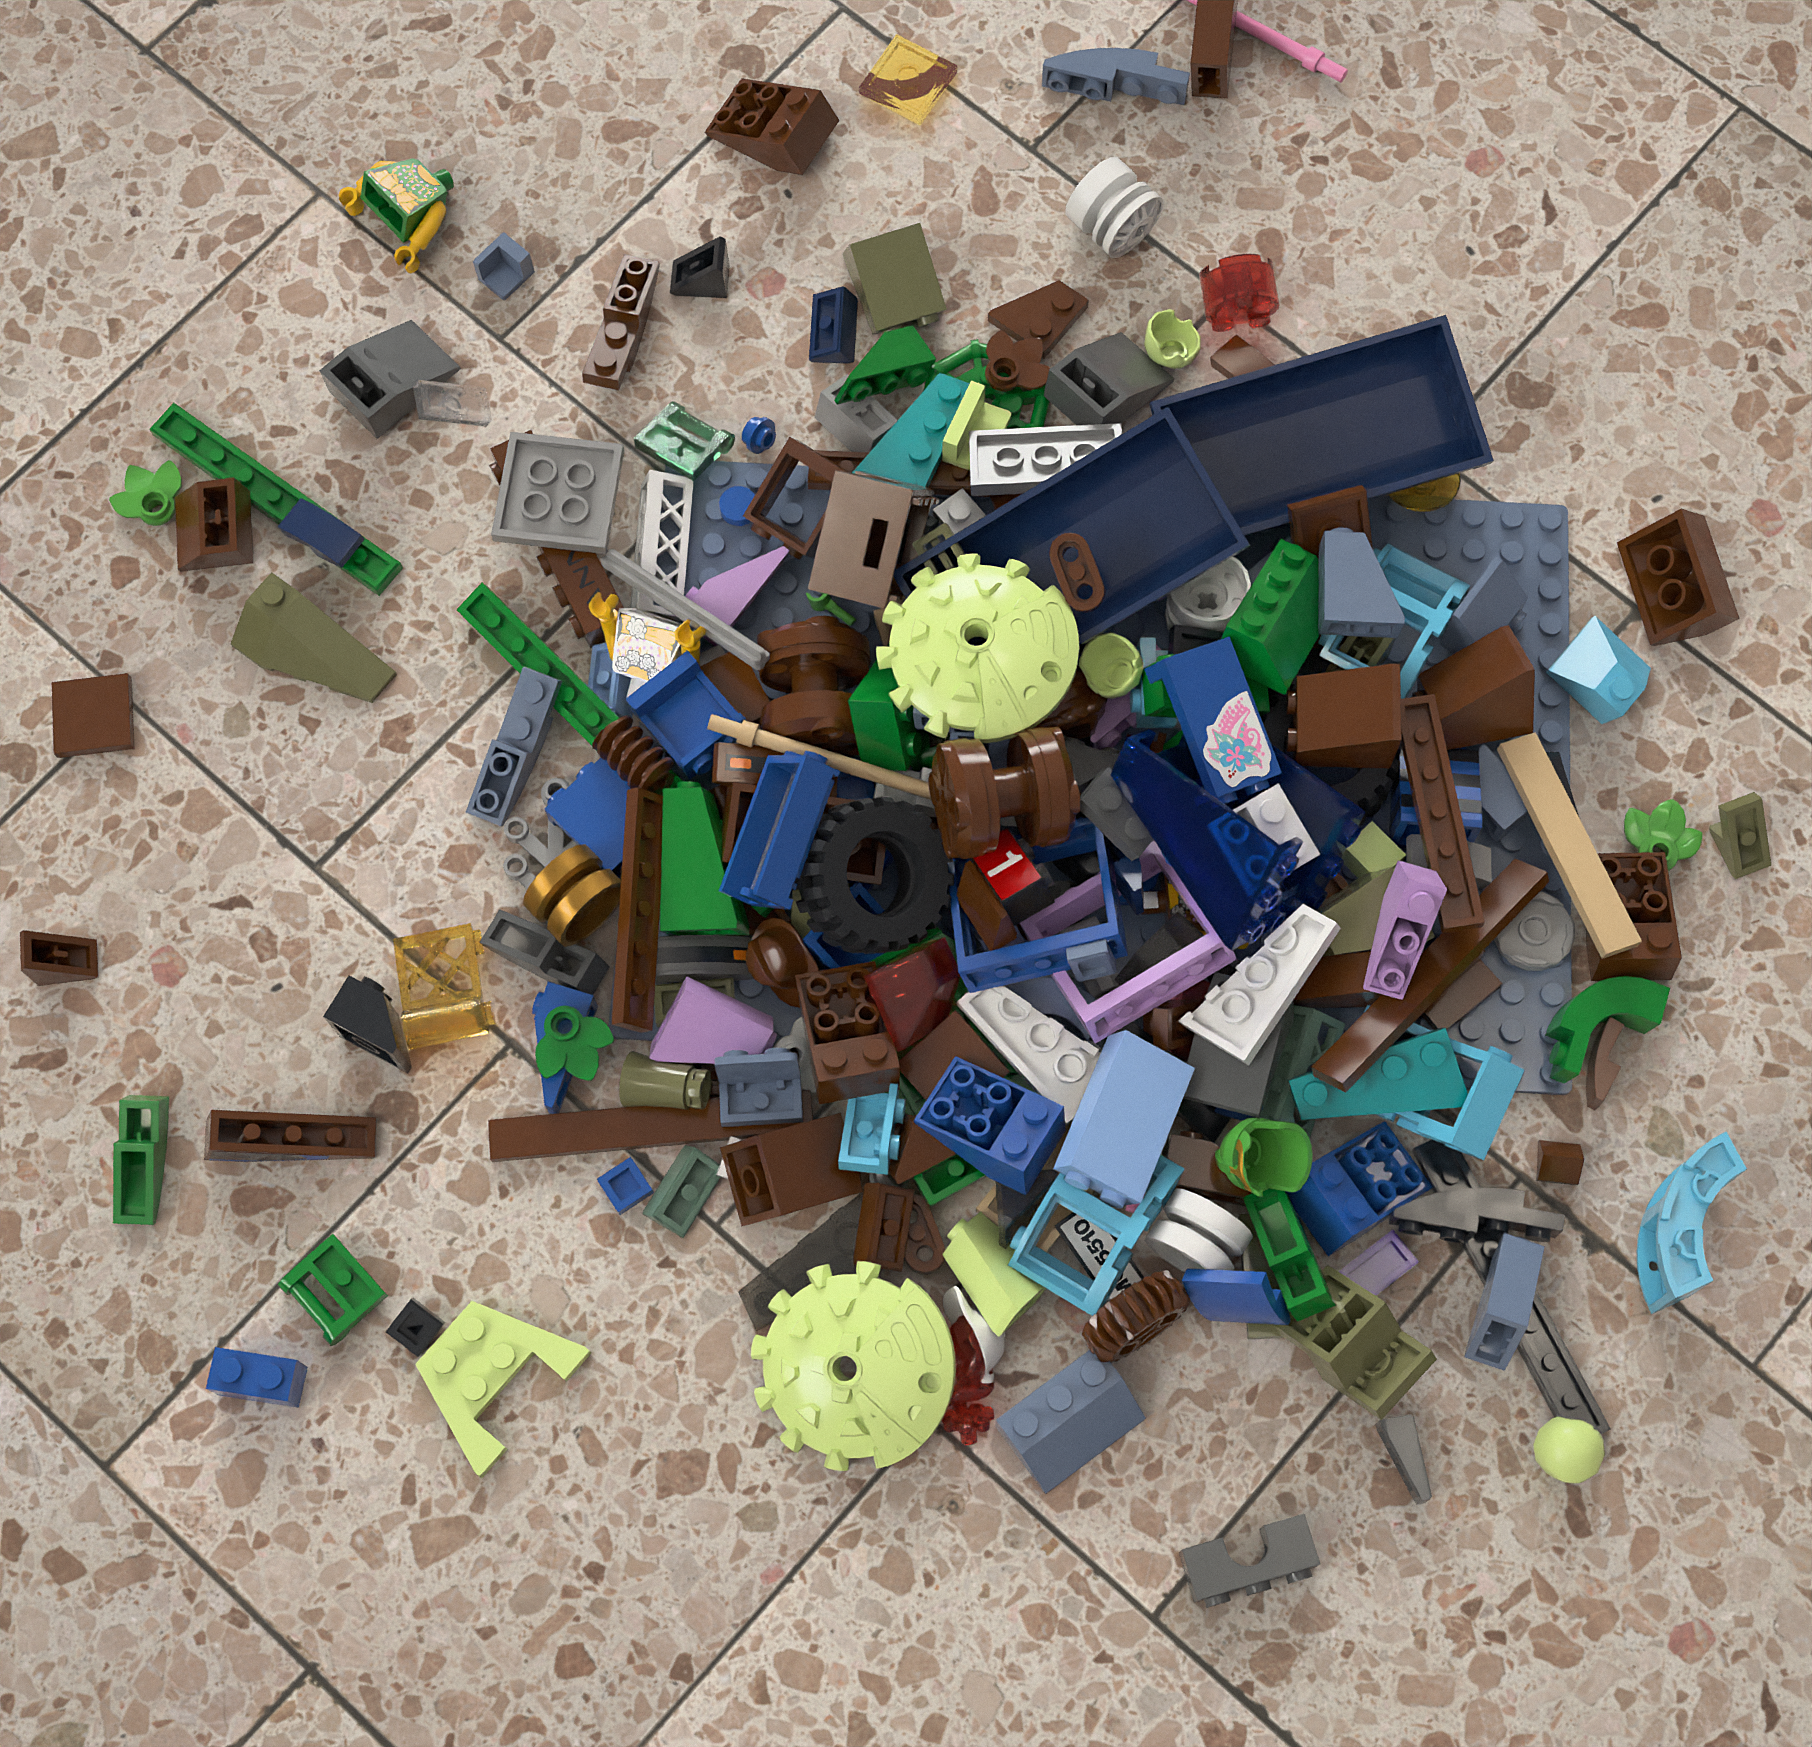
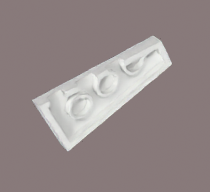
(1257, 995)

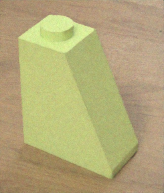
(984, 1273)

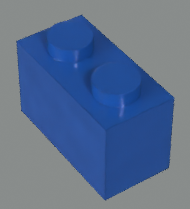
(256, 1377)

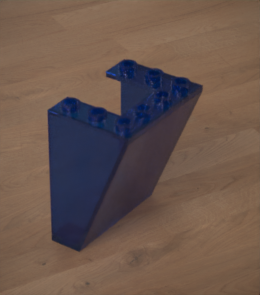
(1226, 863)

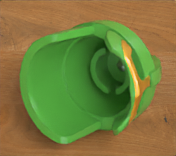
(1266, 1155)

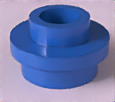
(759, 434)

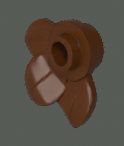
(1018, 360)

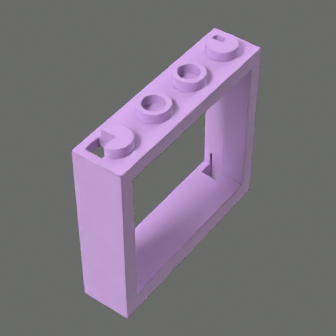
(1148, 988)

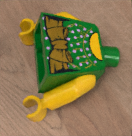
(405, 199)

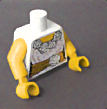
(642, 641)

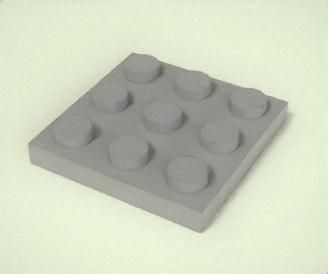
(558, 492)

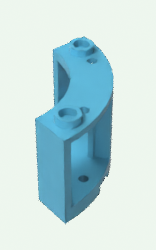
(1427, 601)
(1482, 1108)
(1673, 1224)
(1065, 1280)

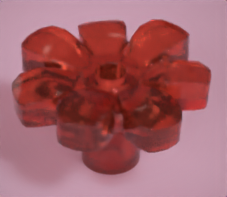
(968, 1420)

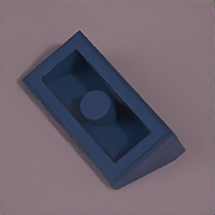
(833, 326)

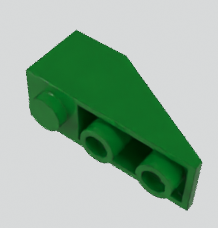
(893, 363)

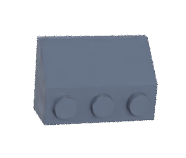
(1070, 1420)

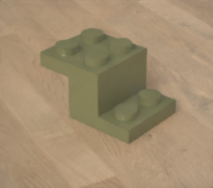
(1360, 1346)

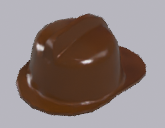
(777, 956)

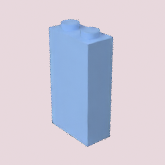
(1123, 1119)

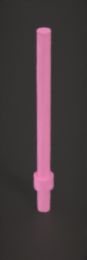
(1310, 57)

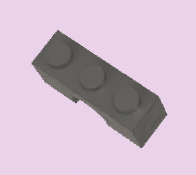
(1287, 1553)

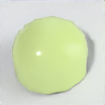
(1171, 341)
(1111, 665)
(1569, 1449)

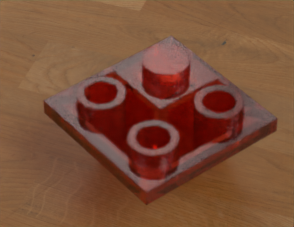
(915, 991)

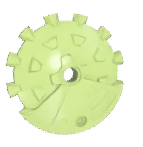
(987, 687)
(900, 1360)

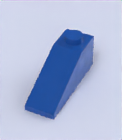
(554, 996)

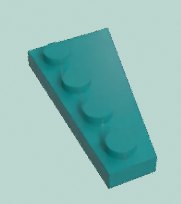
(915, 442)
(1406, 1078)

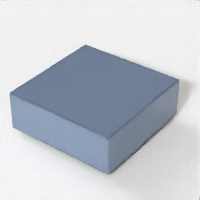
(1091, 960)

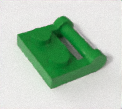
(343, 1280)

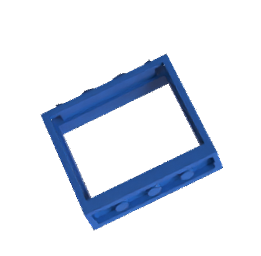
(1046, 954)

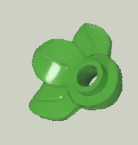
(147, 491)
(1662, 830)

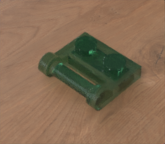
(679, 448)

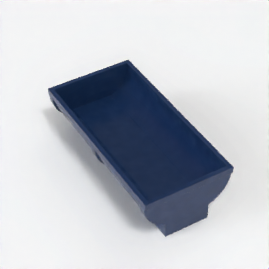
(1333, 420)
(1136, 504)

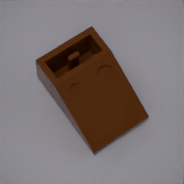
(774, 124)
(1647, 897)
(846, 1034)

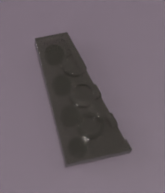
(829, 1244)

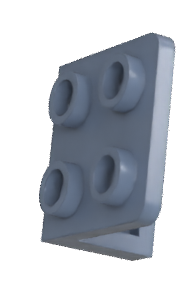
(759, 1087)

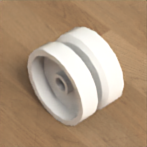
(1197, 1234)

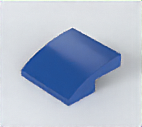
(1235, 1296)

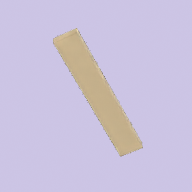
(1569, 845)

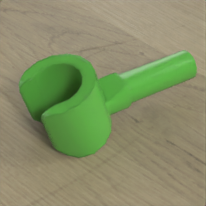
(826, 603)

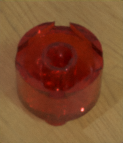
(1239, 292)

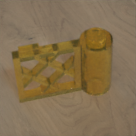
(448, 1015)

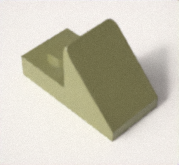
(1742, 835)

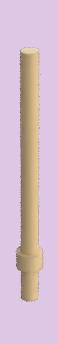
(750, 734)

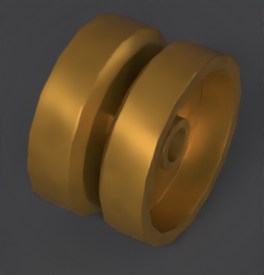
(573, 895)

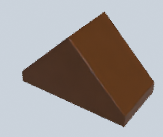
(57, 958)
(916, 1152)

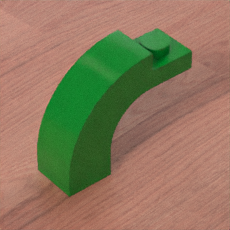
(1629, 1000)

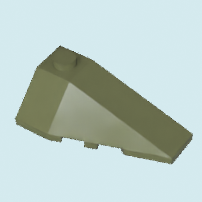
(297, 638)

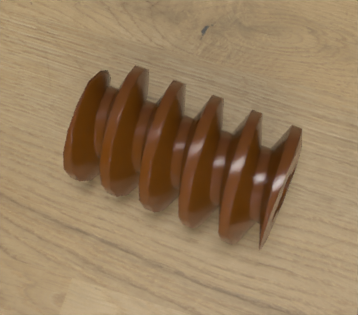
(633, 756)

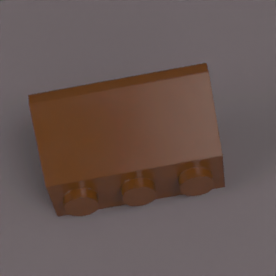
(1677, 578)

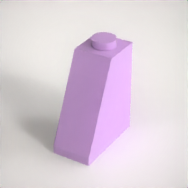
(707, 1025)

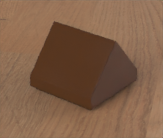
(1559, 1162)

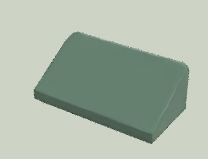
(683, 1191)

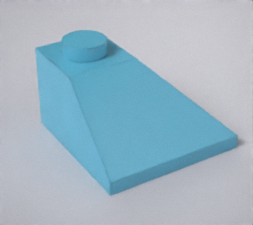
(1600, 672)

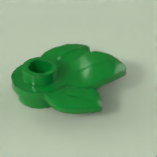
(573, 1049)

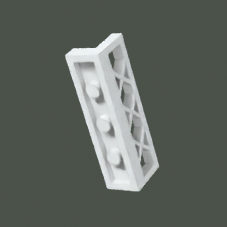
(649, 534)

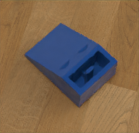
(993, 1123)
(1357, 1188)

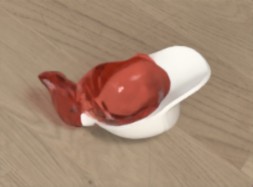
(975, 1349)

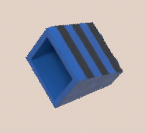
(1466, 778)

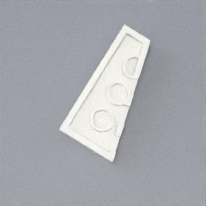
(1035, 1045)

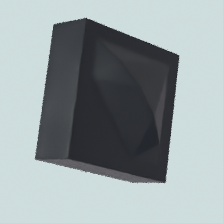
(415, 1327)

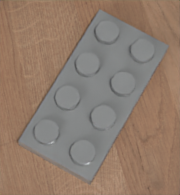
(1024, 457)

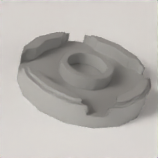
(1538, 935)

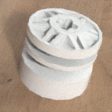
(1114, 207)
(1210, 598)

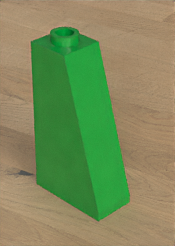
(694, 867)

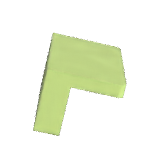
(971, 416)

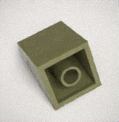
(895, 279)
(1357, 912)

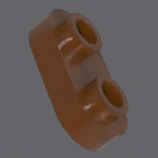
(1077, 573)
(924, 1234)

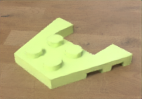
(477, 1361)

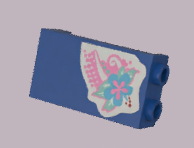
(1218, 719)

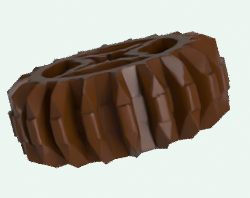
(1135, 1316)

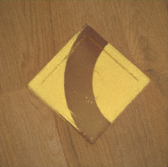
(908, 79)

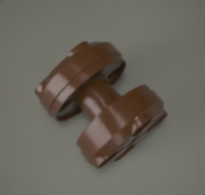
(814, 665)
(1033, 788)

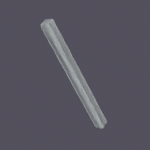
(685, 609)

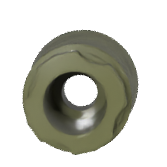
(663, 1084)

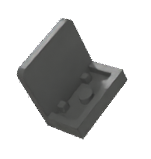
(1112, 814)

